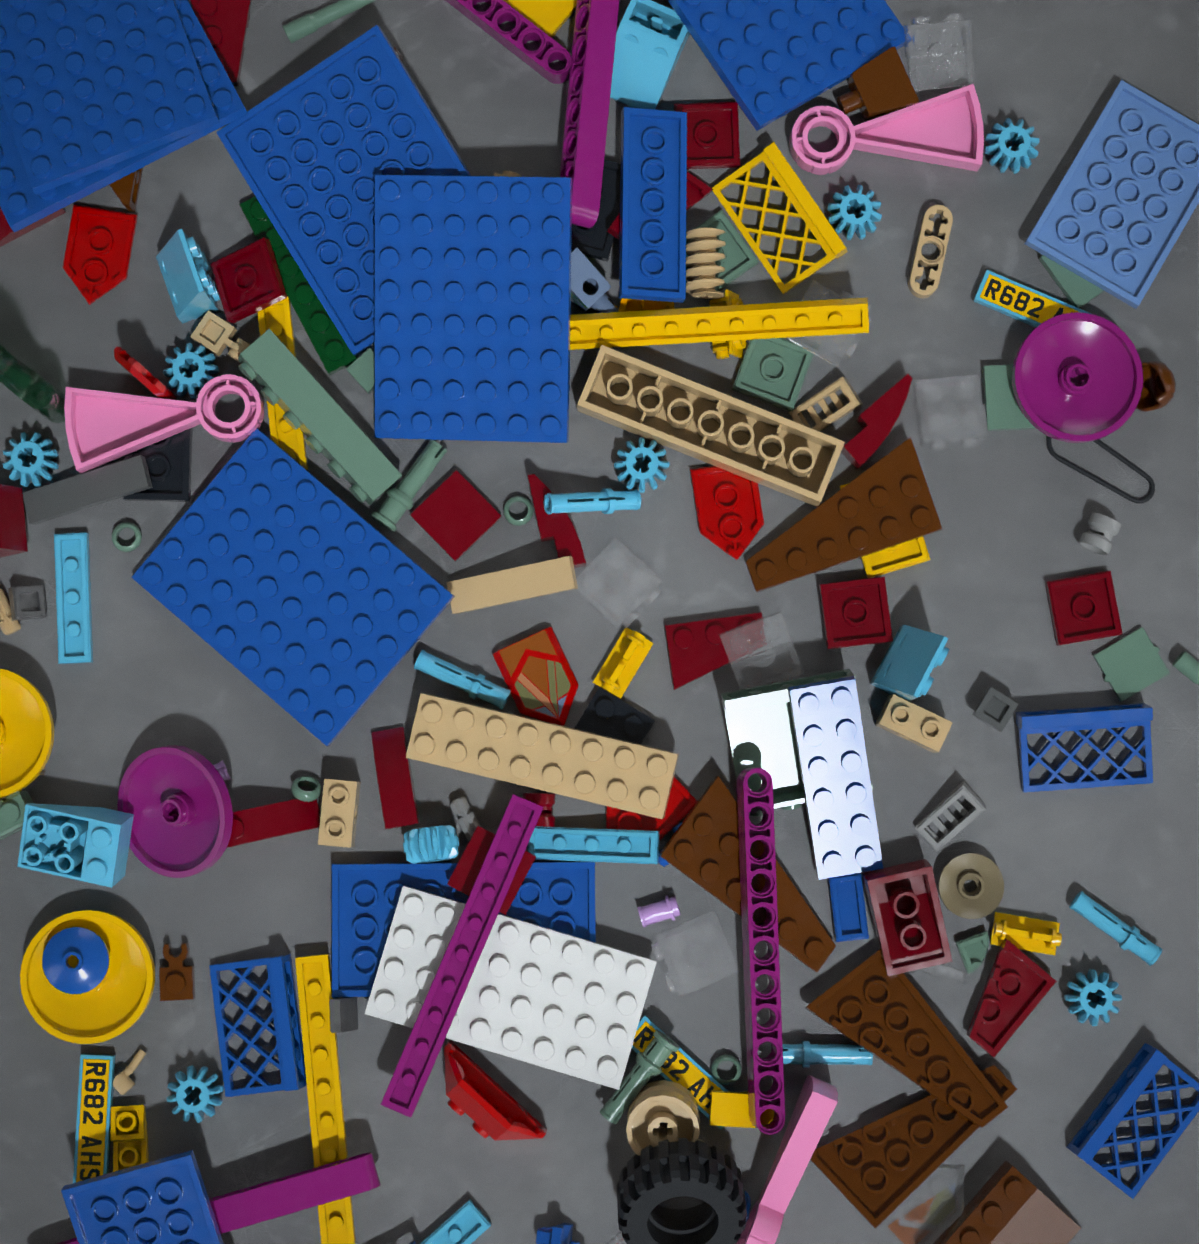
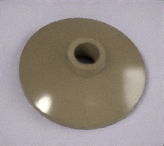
(987, 890)

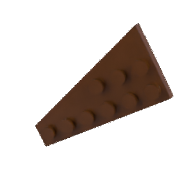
(868, 515)
(898, 1152)

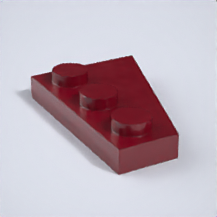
(226, 29)
(1008, 998)

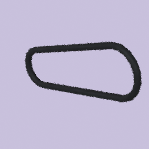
(1100, 481)

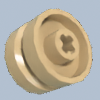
(659, 1103)

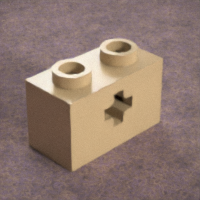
(913, 723)
(339, 813)

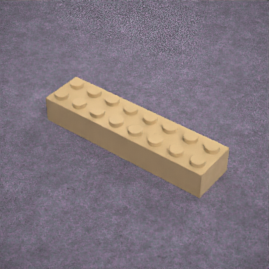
(710, 426)
(542, 755)

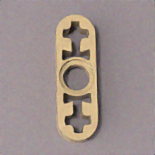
(927, 227)

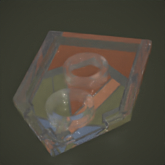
(930, 1207)

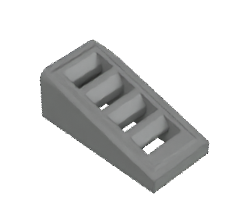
(958, 825)

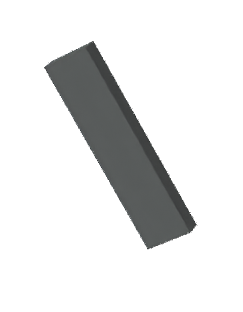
(87, 490)

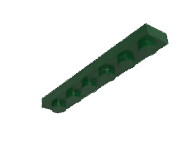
(314, 318)

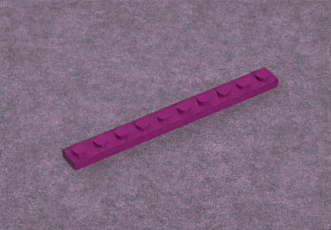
(461, 956)

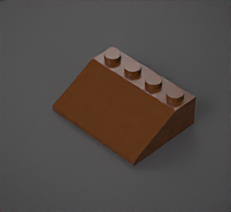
(1010, 1213)

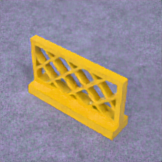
(802, 202)

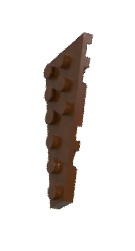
(708, 854)
(904, 1032)

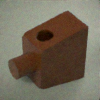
(879, 87)

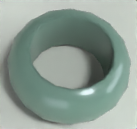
(526, 519)
(138, 536)
(306, 796)
(733, 1079)

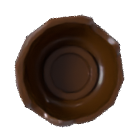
(1157, 386)

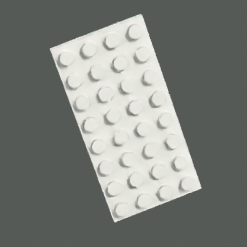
(530, 994)

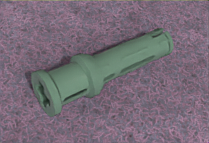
(400, 498)
(647, 1065)

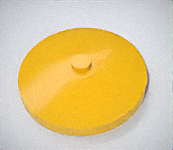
(24, 732)
(108, 1007)

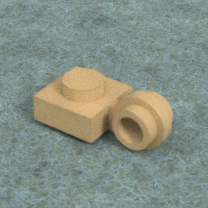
(217, 334)

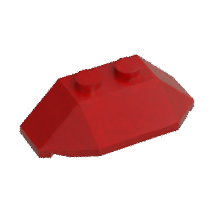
(485, 1101)

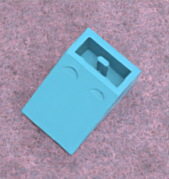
(646, 53)
(186, 277)
(910, 662)
(76, 842)

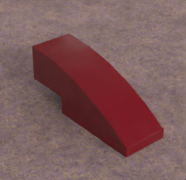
(877, 423)
(555, 525)
(394, 778)

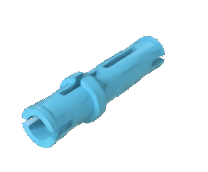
(604, 501)
(451, 674)
(1126, 936)
(825, 1054)

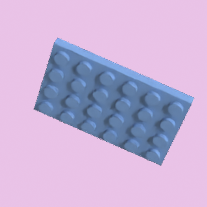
(1123, 196)

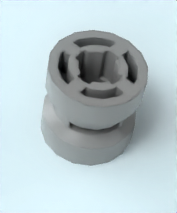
(1100, 534)

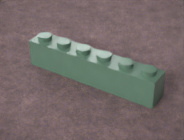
(318, 417)

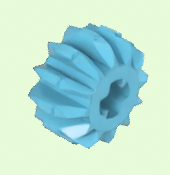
(1019, 136)
(859, 203)
(182, 363)
(652, 468)
(32, 472)
(431, 844)
(1093, 984)
(183, 1091)

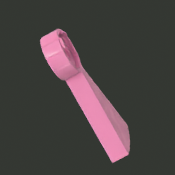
(935, 131)
(112, 424)
(794, 1153)

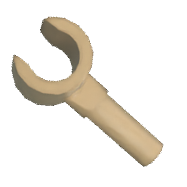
(122, 1081)

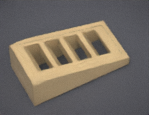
(850, 394)

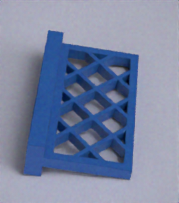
(1085, 719)
(285, 1028)
(1114, 1109)

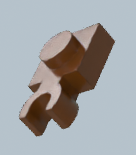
(177, 980)

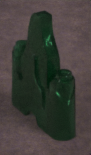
(31, 387)

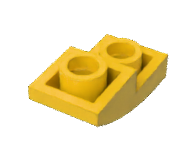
(732, 1110)
(129, 1136)

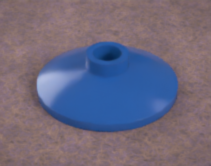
(92, 958)

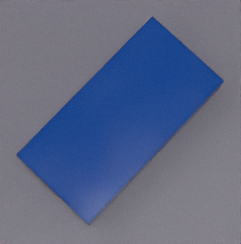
(848, 908)

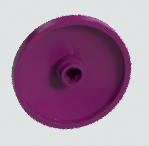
(1077, 377)
(178, 811)

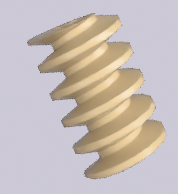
(703, 263)

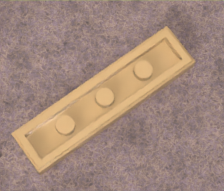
(512, 585)

